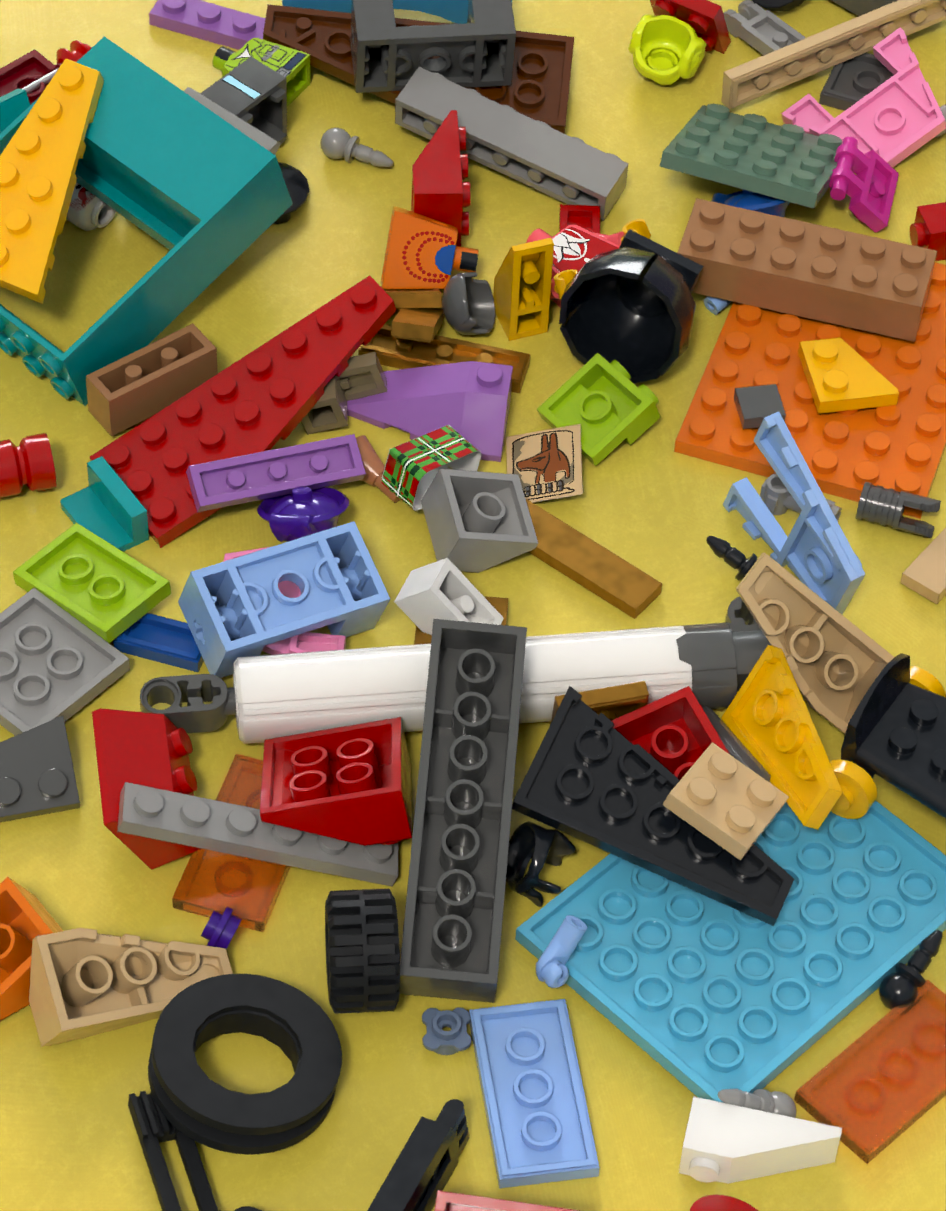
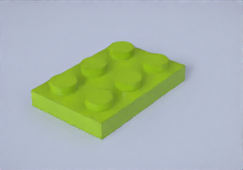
(93, 581)

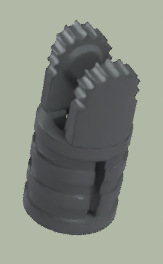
(888, 506)

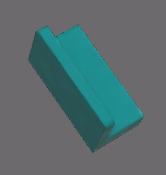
(108, 508)

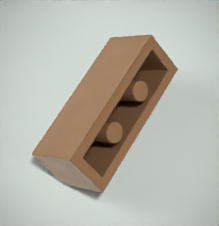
(150, 379)

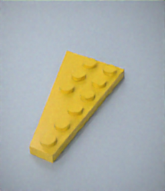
(41, 177)

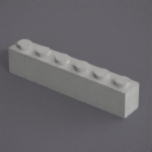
(514, 143)

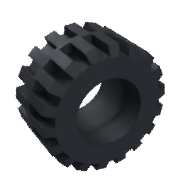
(362, 951)

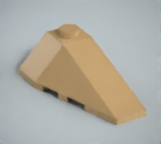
(824, 650)
(108, 982)

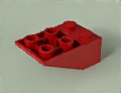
(439, 177)

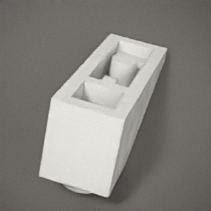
(744, 1143)

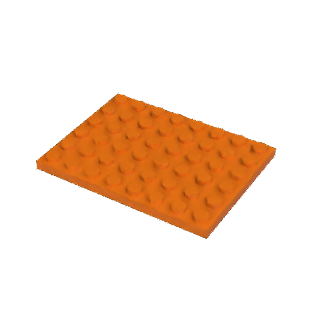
(843, 449)

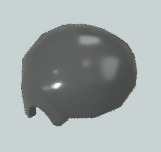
(469, 304)

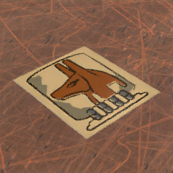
(547, 462)

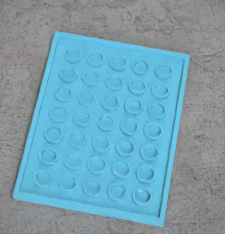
(729, 994)

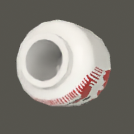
(88, 210)

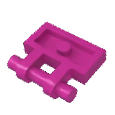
(870, 189)

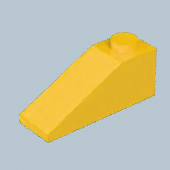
(524, 289)

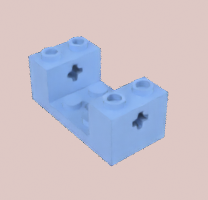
(239, 608)

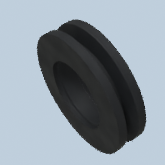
(234, 1119)

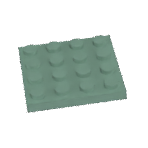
(754, 155)

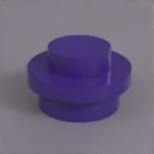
(221, 928)

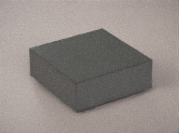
(757, 403)

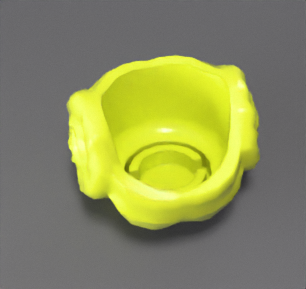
(666, 49)

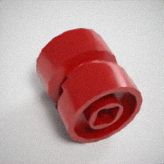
(26, 465)

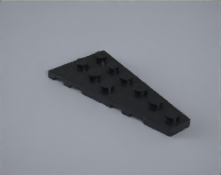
(613, 797)

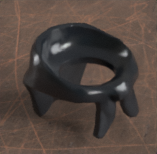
(541, 846)

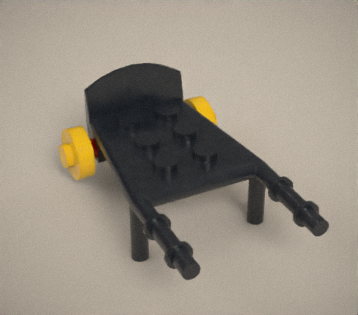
(898, 737)

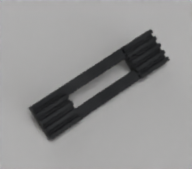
(155, 1128)

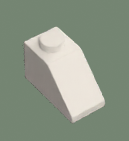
(443, 594)

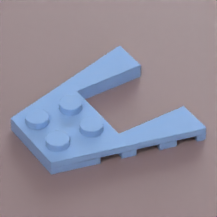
(816, 545)

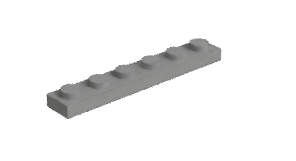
(241, 832)

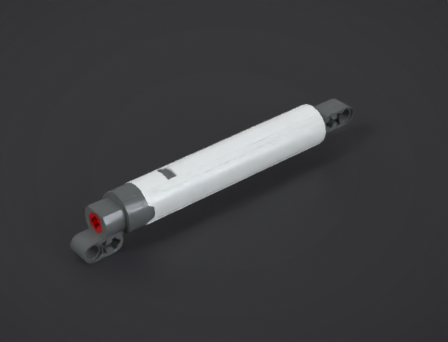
(364, 685)

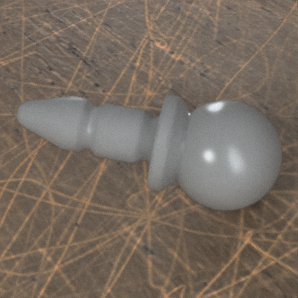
(338, 144)
(760, 1099)

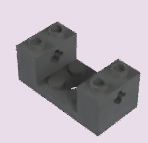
(469, 53)

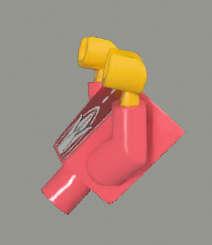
(576, 247)

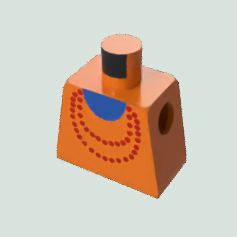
(422, 252)

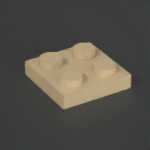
(725, 801)

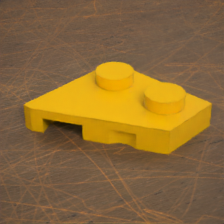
(843, 378)

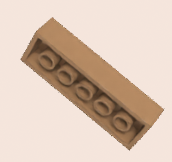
(808, 269)

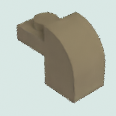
(360, 379)

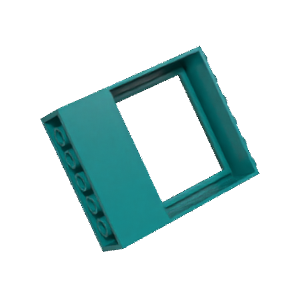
(179, 180)

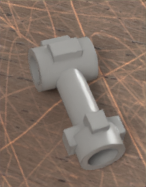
(780, 500)

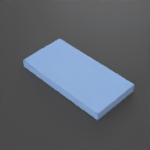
(533, 1093)

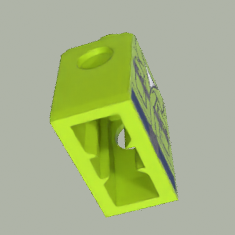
(282, 59)

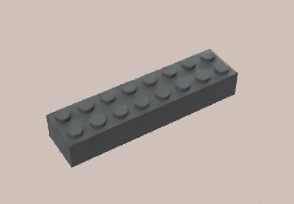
(463, 812)

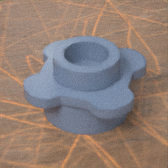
(443, 1041)

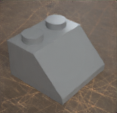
(478, 518)

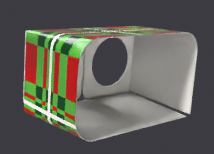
(416, 462)

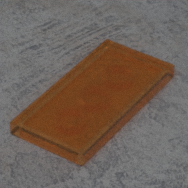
(223, 879)
(884, 1076)

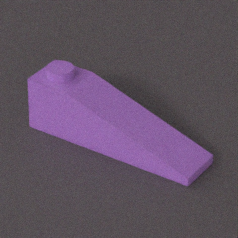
(462, 394)

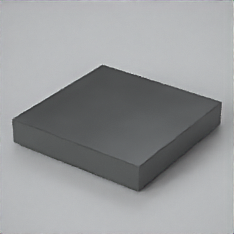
(853, 81)

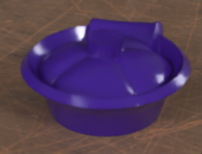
(303, 512)

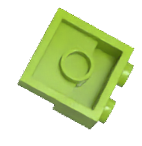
(604, 405)

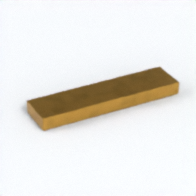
(443, 350)
(592, 564)

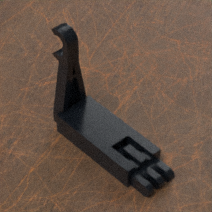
(423, 1163)

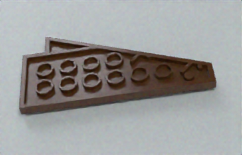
(538, 74)

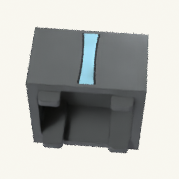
(255, 96)

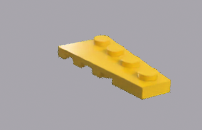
(780, 734)

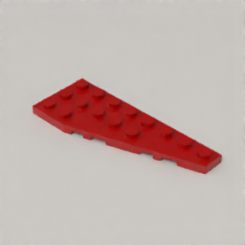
(242, 407)

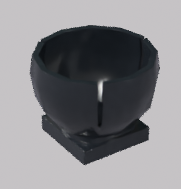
(632, 307)

